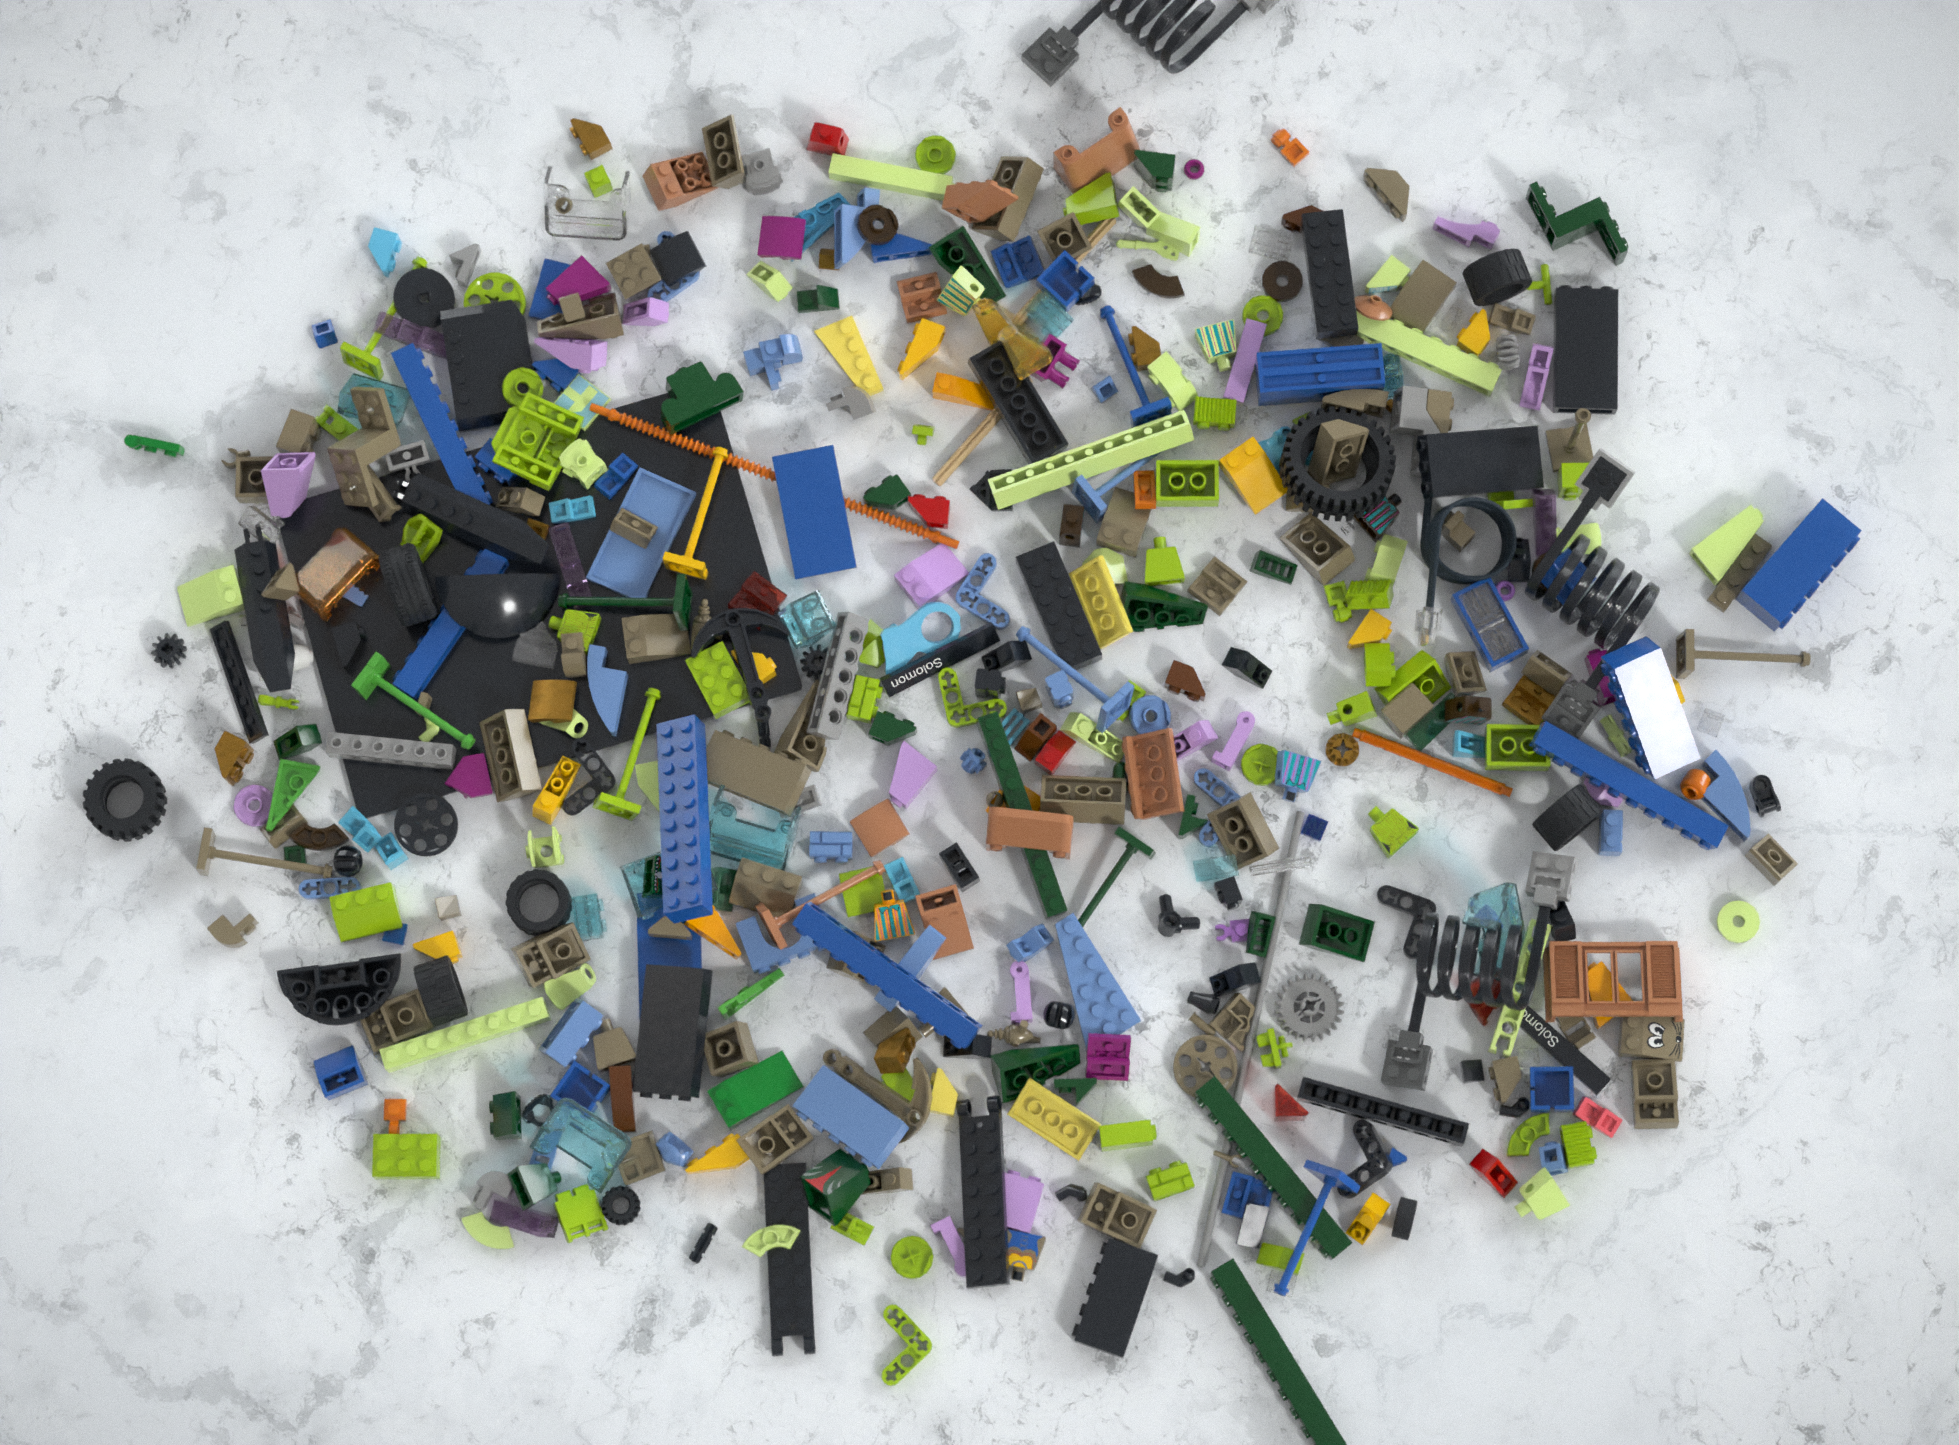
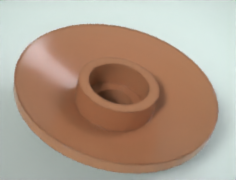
(1373, 307)

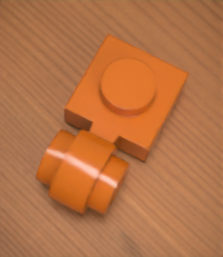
(1292, 151)

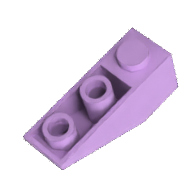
(1194, 738)

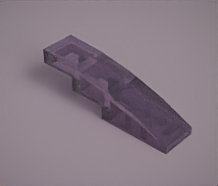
(408, 332)
(570, 562)

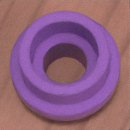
(1509, 586)

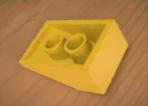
(1253, 475)

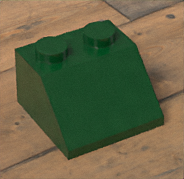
(1156, 169)
(506, 1116)

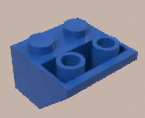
(340, 1073)

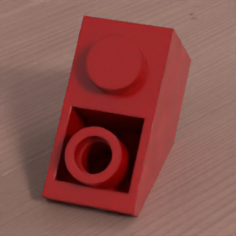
(932, 511)

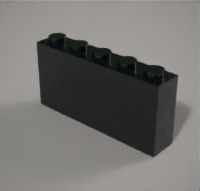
(1114, 1298)

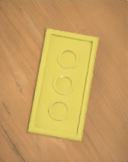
(1101, 602)
(1054, 1119)

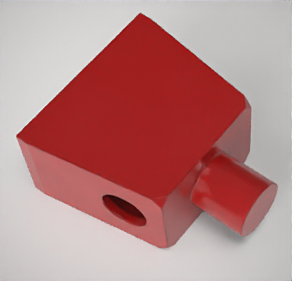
(827, 139)

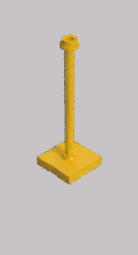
(686, 564)

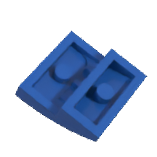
(1018, 262)
(1573, 579)
(1242, 1190)

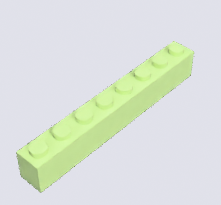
(1430, 353)
(465, 1034)

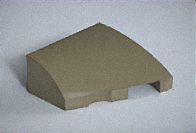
(1233, 1020)

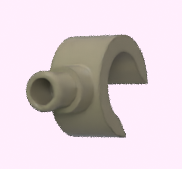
(238, 454)

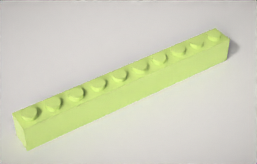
(1091, 459)

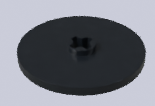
(421, 282)

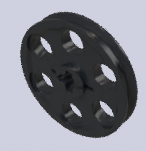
(422, 814)

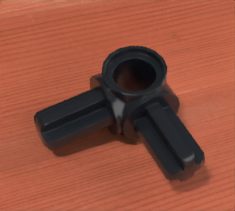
(1169, 915)

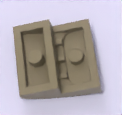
(1217, 586)

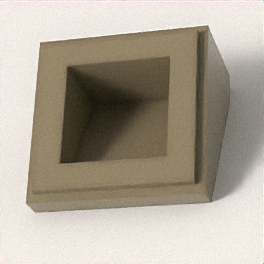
(572, 307)

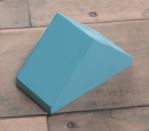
(1468, 745)
(391, 851)

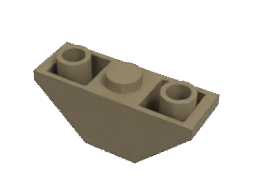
(1390, 190)

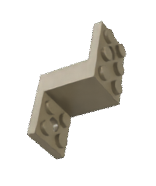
(364, 446)

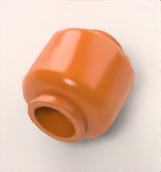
(1695, 784)

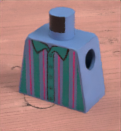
(1294, 773)

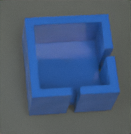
(1063, 281)
(581, 1088)
(1552, 1089)

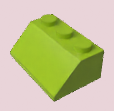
(1423, 673)
(366, 912)

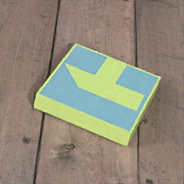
(579, 397)

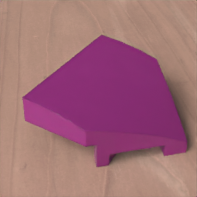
(471, 777)

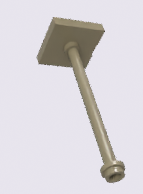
(1571, 443)
(1687, 654)
(209, 852)

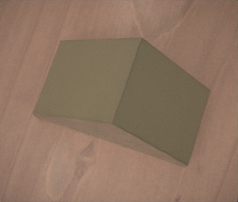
(283, 584)
(667, 929)

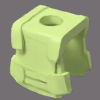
(582, 463)
(535, 845)

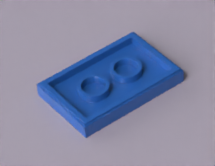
(541, 306)

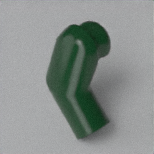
(1119, 772)

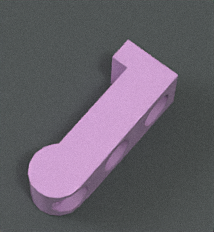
(1244, 726)
(1020, 974)
(953, 1243)

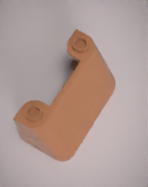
(1107, 155)

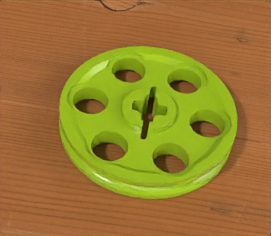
(496, 291)

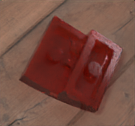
(758, 594)

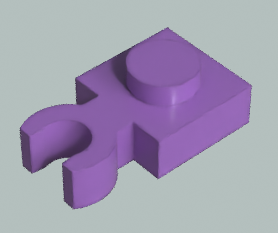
(1237, 931)

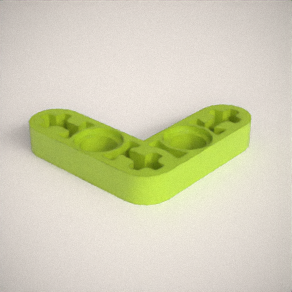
(958, 707)
(910, 1350)

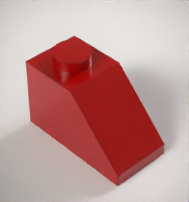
(1054, 752)
(1493, 1172)

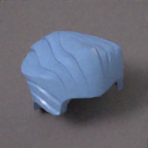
(674, 1150)

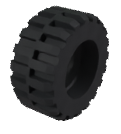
(102, 785)

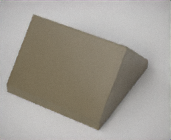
(1064, 235)
(1546, 672)
(1464, 673)
(1406, 710)
(1771, 859)
(889, 1025)

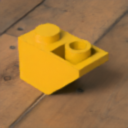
(1476, 336)
(1367, 1218)

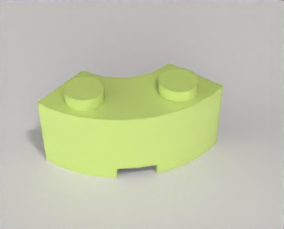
(1168, 377)
(1388, 558)

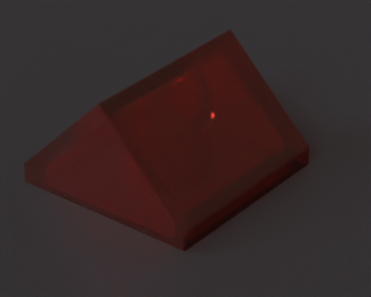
(1286, 1107)

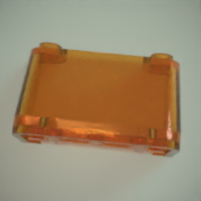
(334, 571)

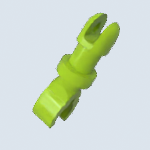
(278, 702)

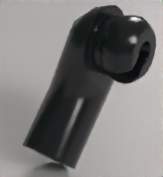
(1516, 1110)
(1072, 1190)
(1180, 1280)

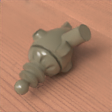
(700, 620)
(1015, 1034)

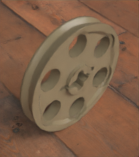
(1208, 1055)

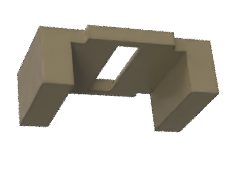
(1581, 1036)

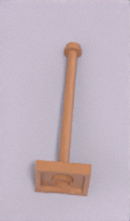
(773, 924)

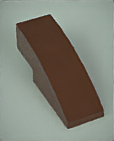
(622, 1098)

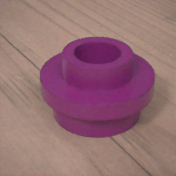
(1197, 164)

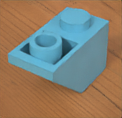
(383, 247)

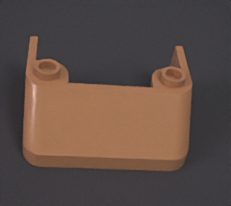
(1029, 830)

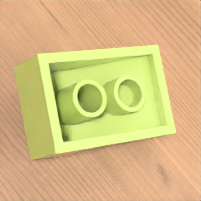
(211, 596)

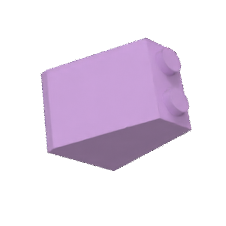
(287, 481)

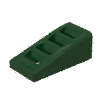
(1262, 571)
(1267, 927)

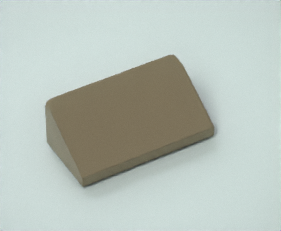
(633, 528)
(286, 826)

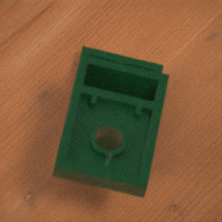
(1577, 223)

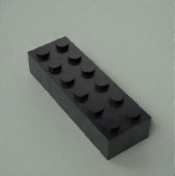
(1329, 274)
(1017, 405)
(1058, 606)

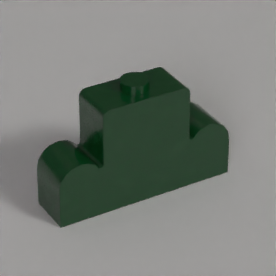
(697, 396)

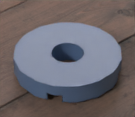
(1138, 712)

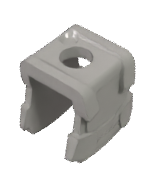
(762, 174)

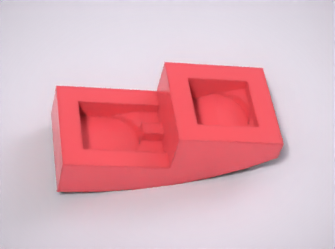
(1597, 1117)

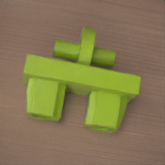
(1273, 1058)
(854, 1229)

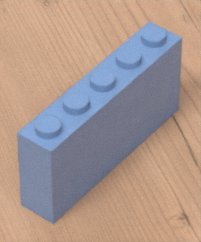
(850, 1117)

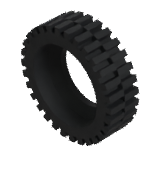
(1376, 456)

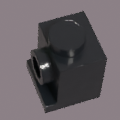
(1229, 893)

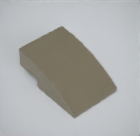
(1422, 297)
(1363, 400)
(550, 954)
(396, 1021)
(1654, 1094)
(775, 1139)
(1117, 1215)

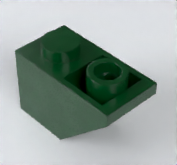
(888, 495)
(890, 730)

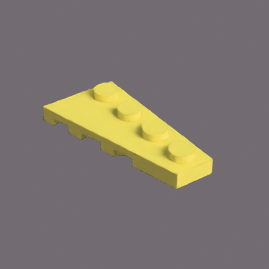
(849, 351)

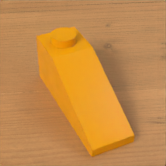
(960, 391)
(715, 931)

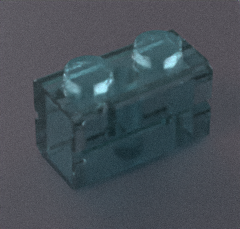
(1048, 315)
(588, 917)

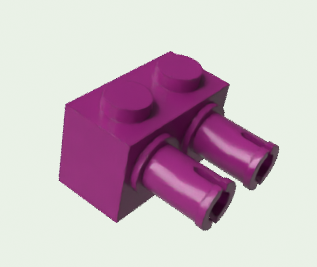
(1058, 352)

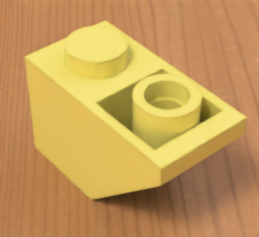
(943, 1094)

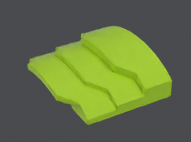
(534, 439)

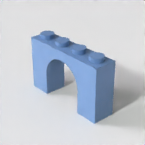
(763, 955)

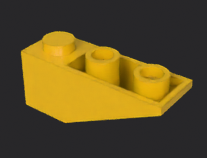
(924, 345)
(555, 790)
(724, 1157)

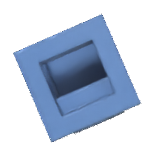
(1547, 1152)

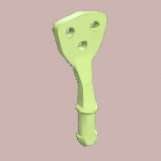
(1155, 246)

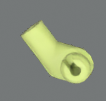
(431, 731)

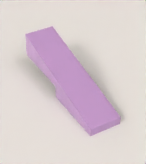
(1245, 360)

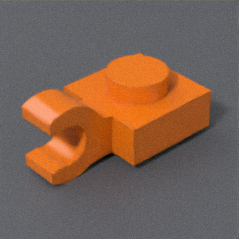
(395, 1111)

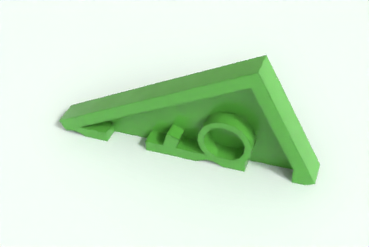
(290, 783)
(747, 994)

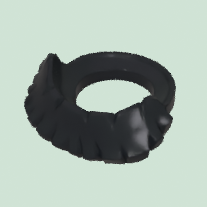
(1094, 295)
(528, 1114)

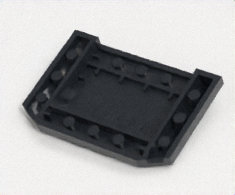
(480, 351)

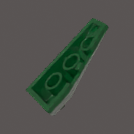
(959, 250)
(1158, 608)
(1016, 1066)

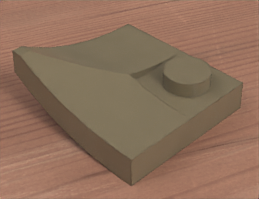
(642, 1159)

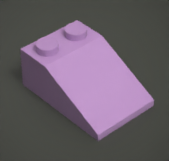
(576, 353)
(931, 575)

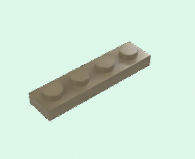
(1739, 573)

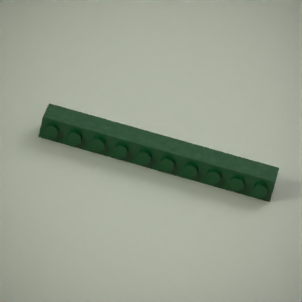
(1016, 798)
(1270, 1165)
(1275, 1354)

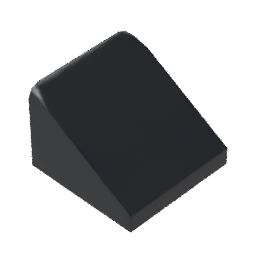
(1472, 1071)

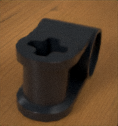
(1764, 797)

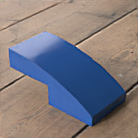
(616, 476)

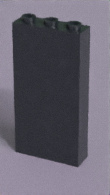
(1585, 350)
(1480, 462)
(672, 1032)

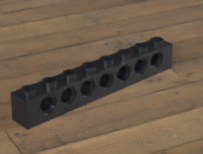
(1382, 1111)

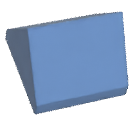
(1104, 389)

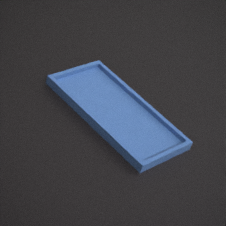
(626, 566)

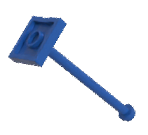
(1148, 411)
(1331, 1178)

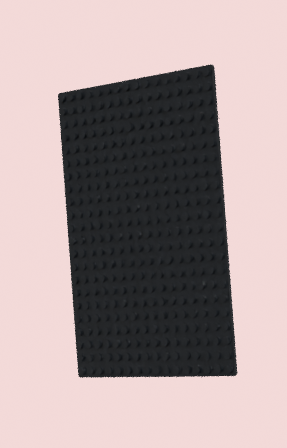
(479, 671)

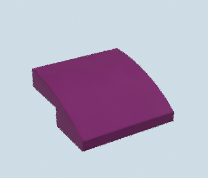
(781, 237)
(1108, 1056)

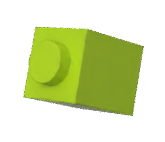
(598, 181)

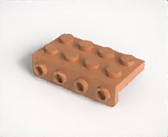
(1152, 774)

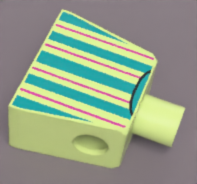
(961, 292)
(1218, 343)

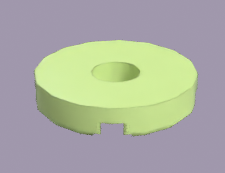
(1749, 916)

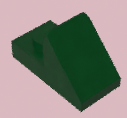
(816, 300)
(1190, 824)
(1082, 1086)

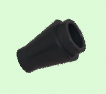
(1205, 1002)

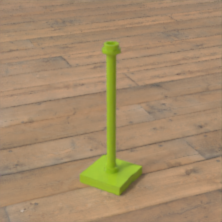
(362, 359)
(617, 804)

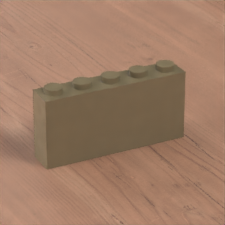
(755, 772)

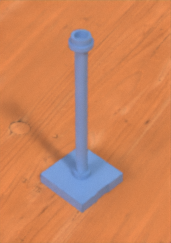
(1091, 498)
(1112, 707)

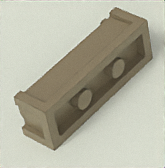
(387, 505)

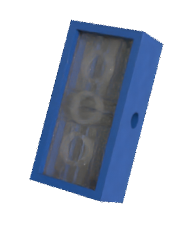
(1489, 624)

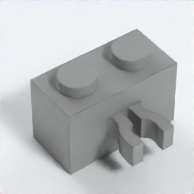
(408, 457)

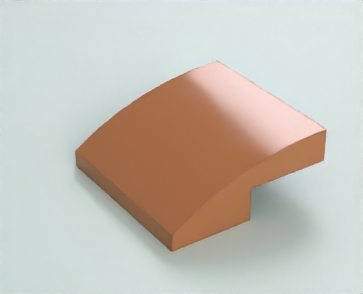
(920, 297)
(879, 827)

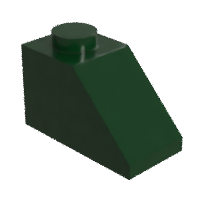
(297, 741)

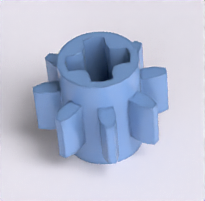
(973, 760)

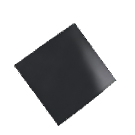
(677, 258)

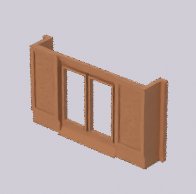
(1567, 980)

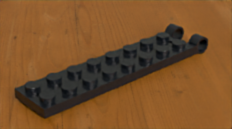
(983, 1195)
(789, 1269)

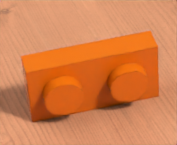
(1144, 489)

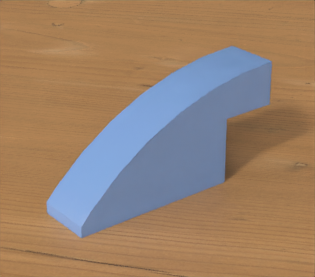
(846, 236)
(606, 687)
(1726, 795)
(916, 960)

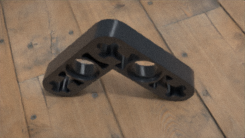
(595, 783)
(1415, 910)
(1373, 1163)

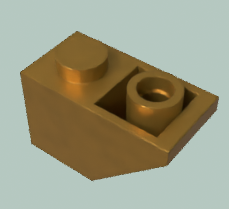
(592, 137)
(1145, 348)
(895, 1052)

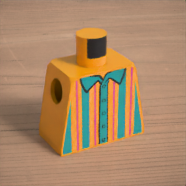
(891, 918)

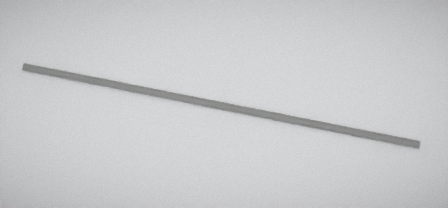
(1251, 1038)

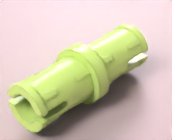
(1616, 735)

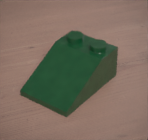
(1336, 932)

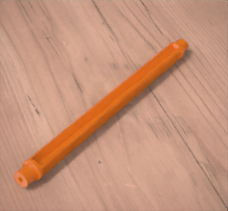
(1432, 762)

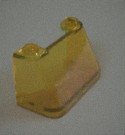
(1021, 343)

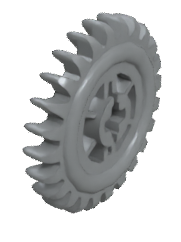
(1325, 995)

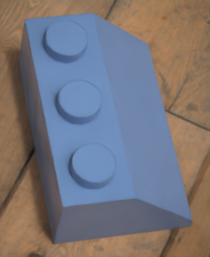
(571, 1032)

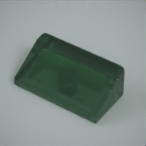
(724, 880)

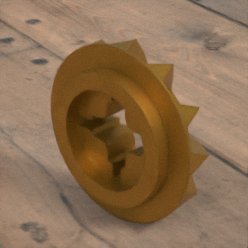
(1334, 754)

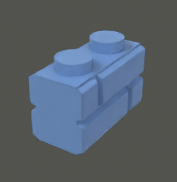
(1059, 689)
(1610, 833)
(831, 845)

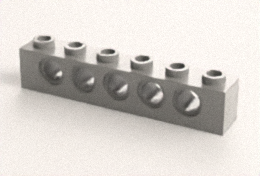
(824, 703)
(391, 750)

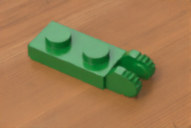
(152, 445)

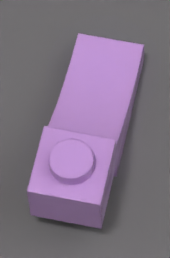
(1483, 233)
(1536, 376)

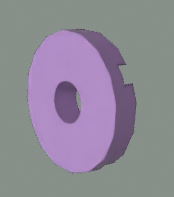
(243, 800)

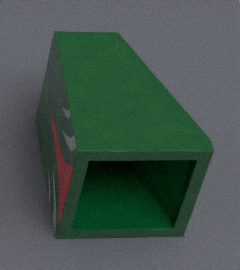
(835, 1185)

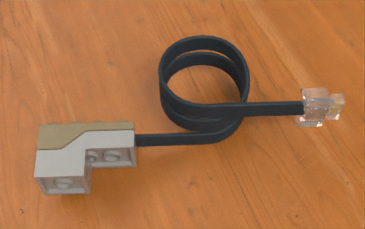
(1428, 412)

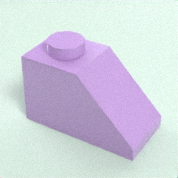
(646, 312)

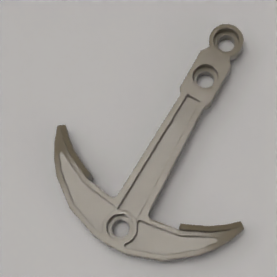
(888, 1097)

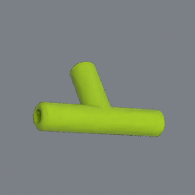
(1545, 284)

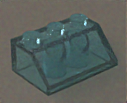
(397, 397)

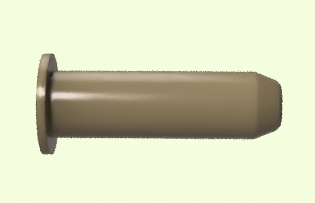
(1202, 1024)

